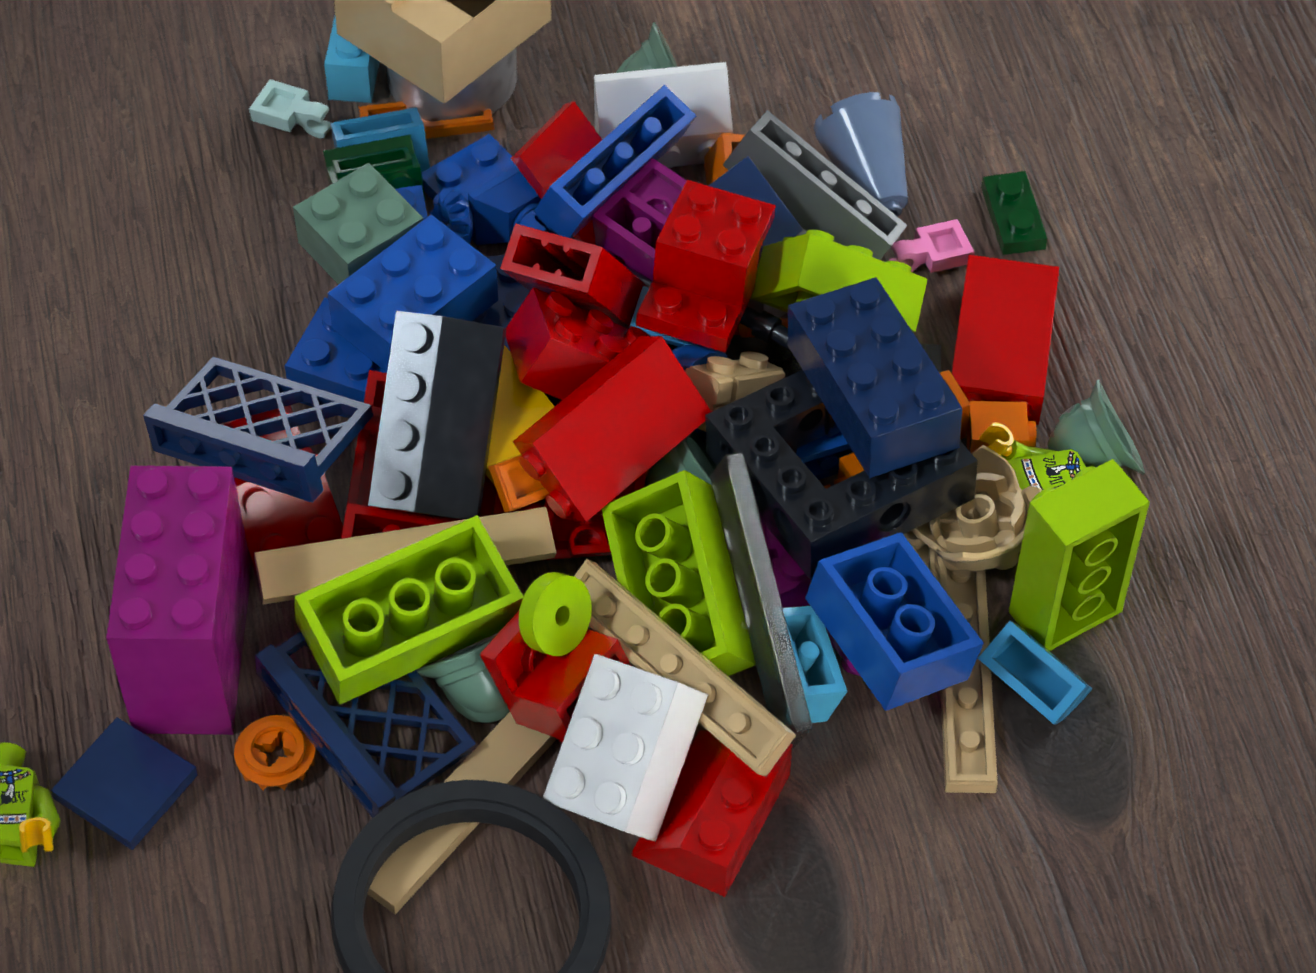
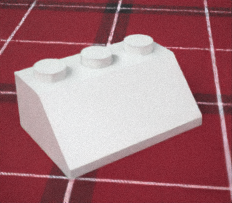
(699, 87)

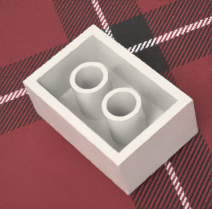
(625, 747)

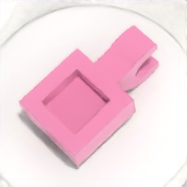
(937, 245)

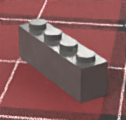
(816, 189)

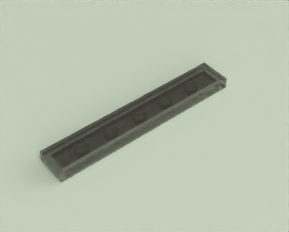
(759, 596)

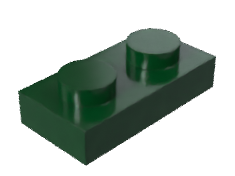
(1014, 213)

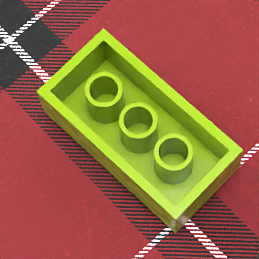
(1077, 554)
(677, 563)
(407, 609)

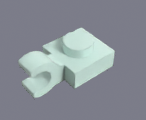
(287, 105)

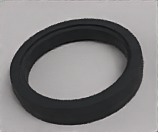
(471, 802)

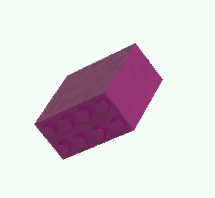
(180, 600)

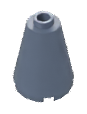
(867, 145)

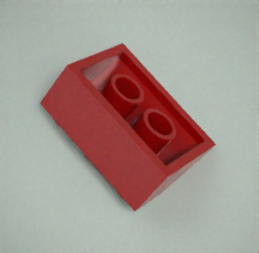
(713, 815)

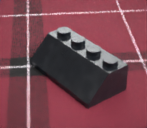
(437, 416)

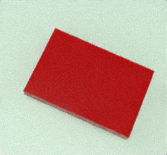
(555, 150)

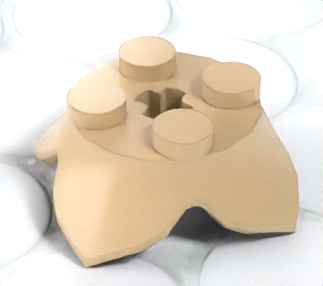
(988, 528)

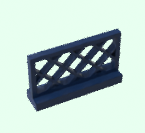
(254, 459)
(338, 744)

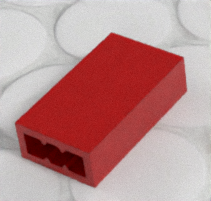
(574, 269)
(1005, 331)
(611, 429)

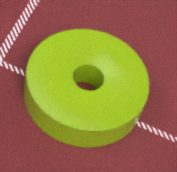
(555, 613)

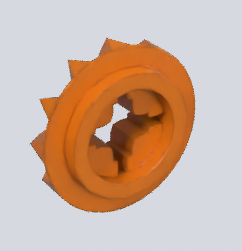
(263, 737)

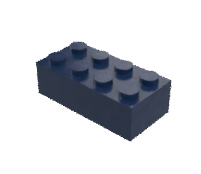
(874, 377)

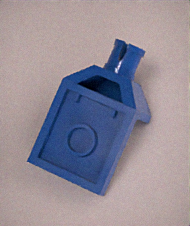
(492, 188)

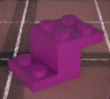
(636, 215)

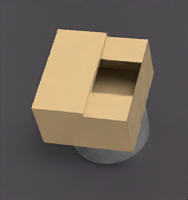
(444, 53)

